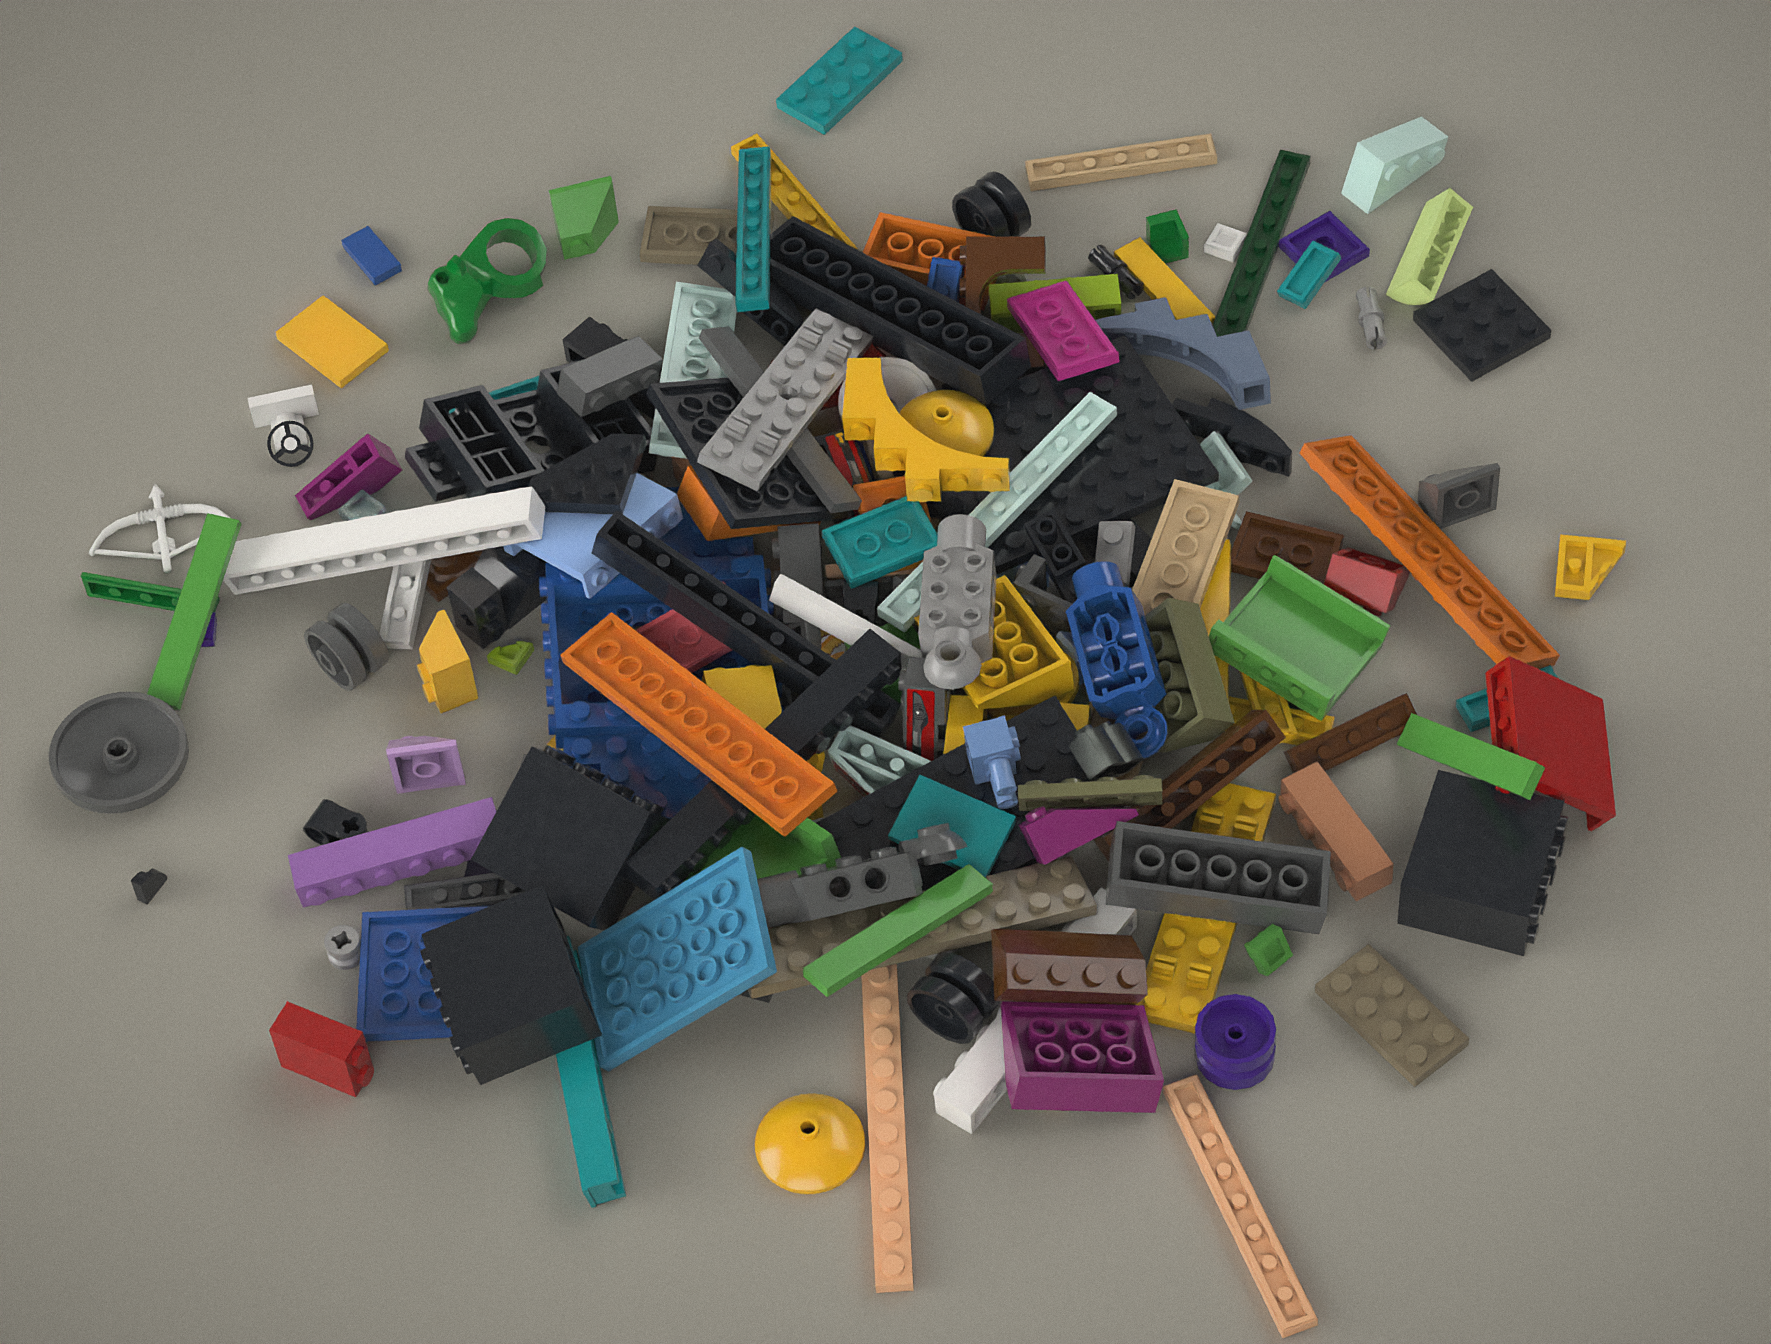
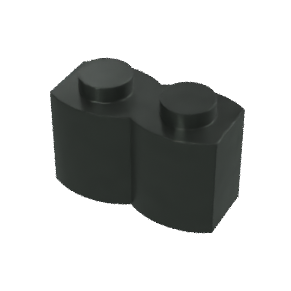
(1105, 750)

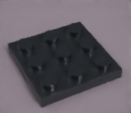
(1481, 325)

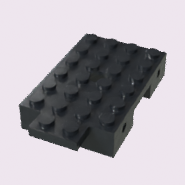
(485, 439)

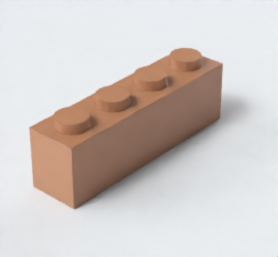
(1335, 827)

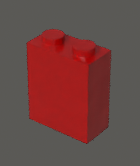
(322, 1049)

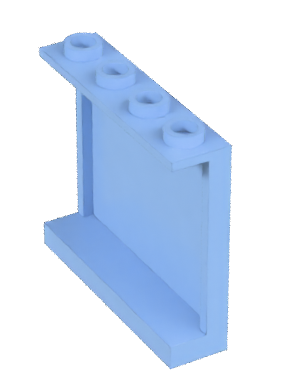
(571, 536)

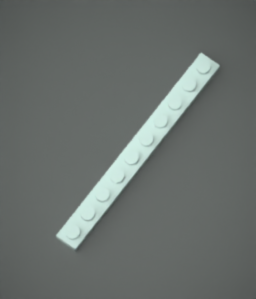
(1026, 484)

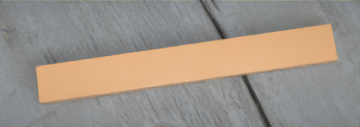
(1240, 1206)

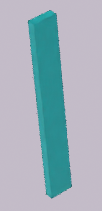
(753, 230)

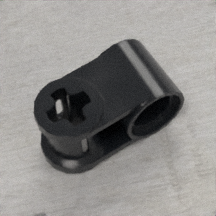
(862, 599)
(333, 823)

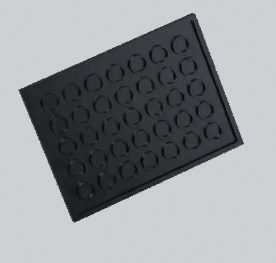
(1114, 477)

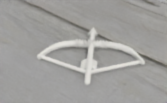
(159, 514)

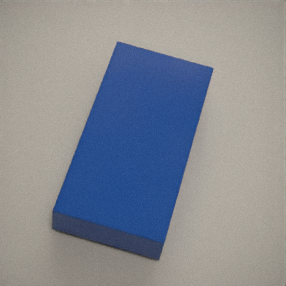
(371, 255)

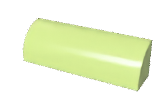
(1430, 249)

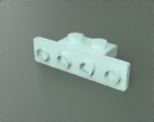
(1232, 475)

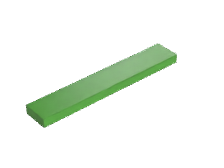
(194, 610)
(1471, 756)
(897, 930)

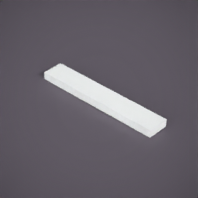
(832, 617)

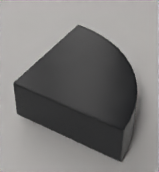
(148, 884)

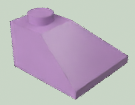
(424, 763)

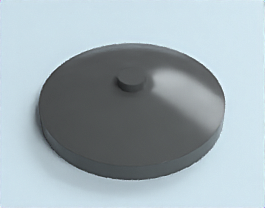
(118, 752)

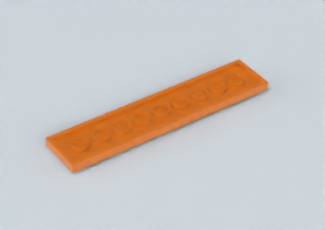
(1427, 552)
(699, 724)

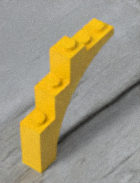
(900, 447)

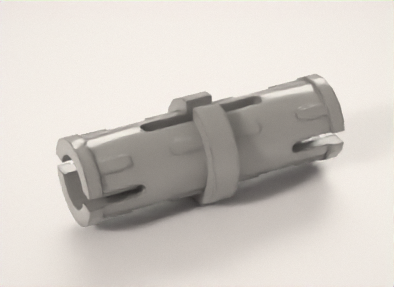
(1371, 318)

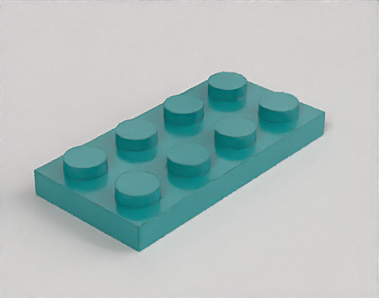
(839, 80)

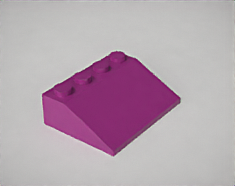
(1080, 1057)

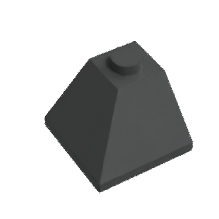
(1459, 494)

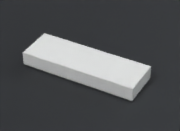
(404, 604)

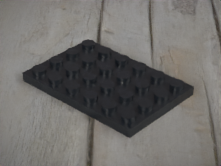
(693, 415)

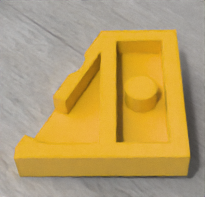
(1585, 564)

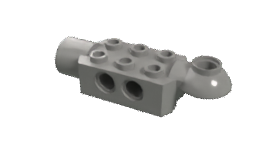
(957, 603)

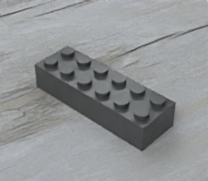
(1218, 877)

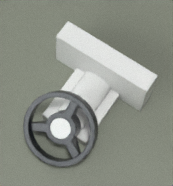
(285, 414)

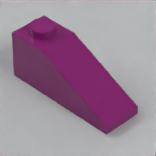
(362, 467)
(1061, 830)

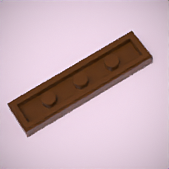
(1353, 736)

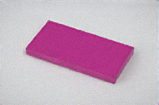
(1062, 330)

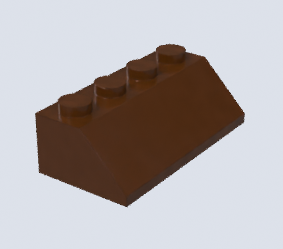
(1067, 967)

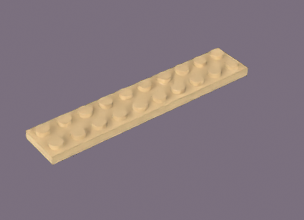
(1182, 555)

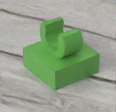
(1269, 949)

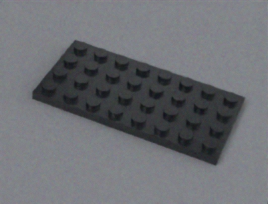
(1044, 754)

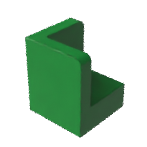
(1167, 236)

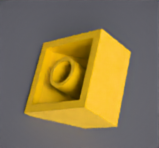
(445, 666)

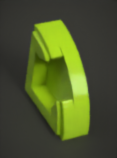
(511, 657)

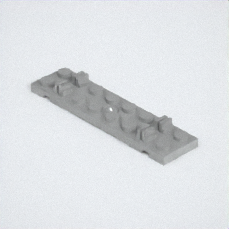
(767, 424)

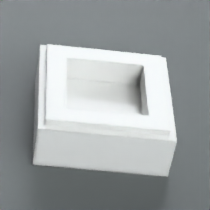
(1225, 242)

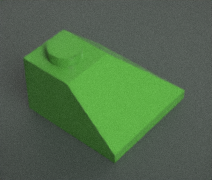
(584, 215)

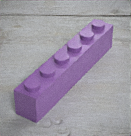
(390, 853)

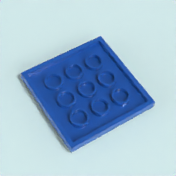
(393, 979)

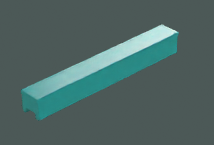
(590, 1121)

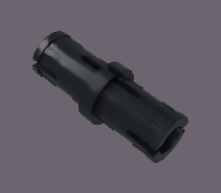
(1110, 265)

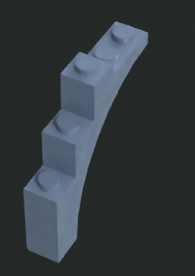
(1192, 341)

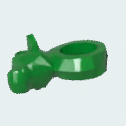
(470, 280)

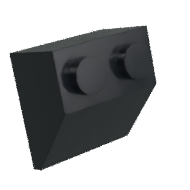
(516, 579)

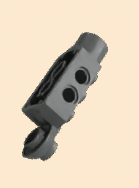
(807, 896)

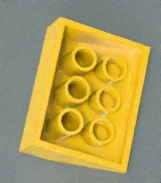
(1025, 658)

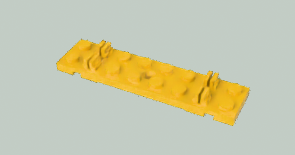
(1194, 950)

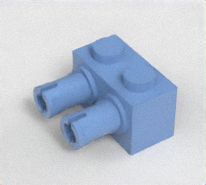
(992, 757)

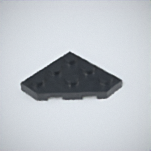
(593, 478)

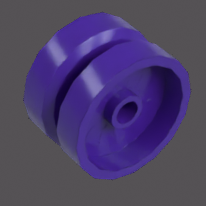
(1235, 1041)

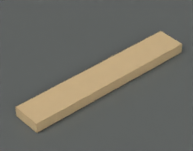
(1121, 162)

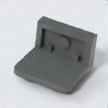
(1032, 586)

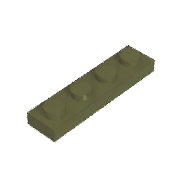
(1099, 793)

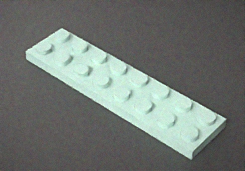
(685, 356)

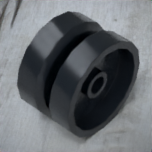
(992, 207)
(953, 998)

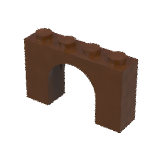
(998, 256)

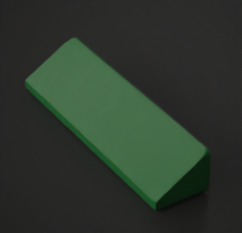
(132, 591)

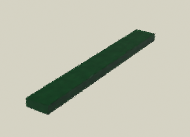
(1261, 243)

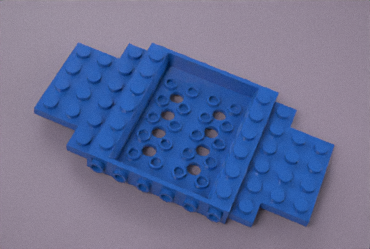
(589, 722)

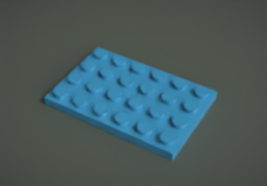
(677, 958)

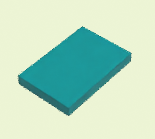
(880, 541)
(978, 823)

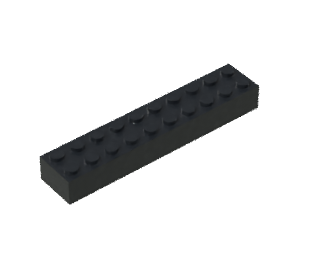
(897, 311)

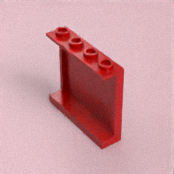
(1557, 729)

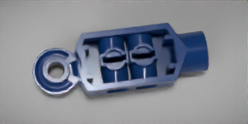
(1117, 654)

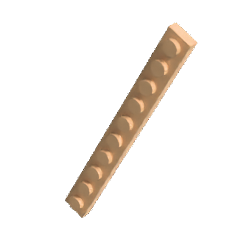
(887, 1131)

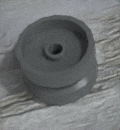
(346, 646)

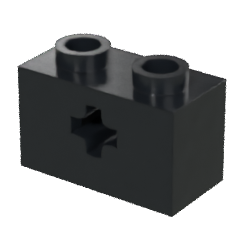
(477, 608)

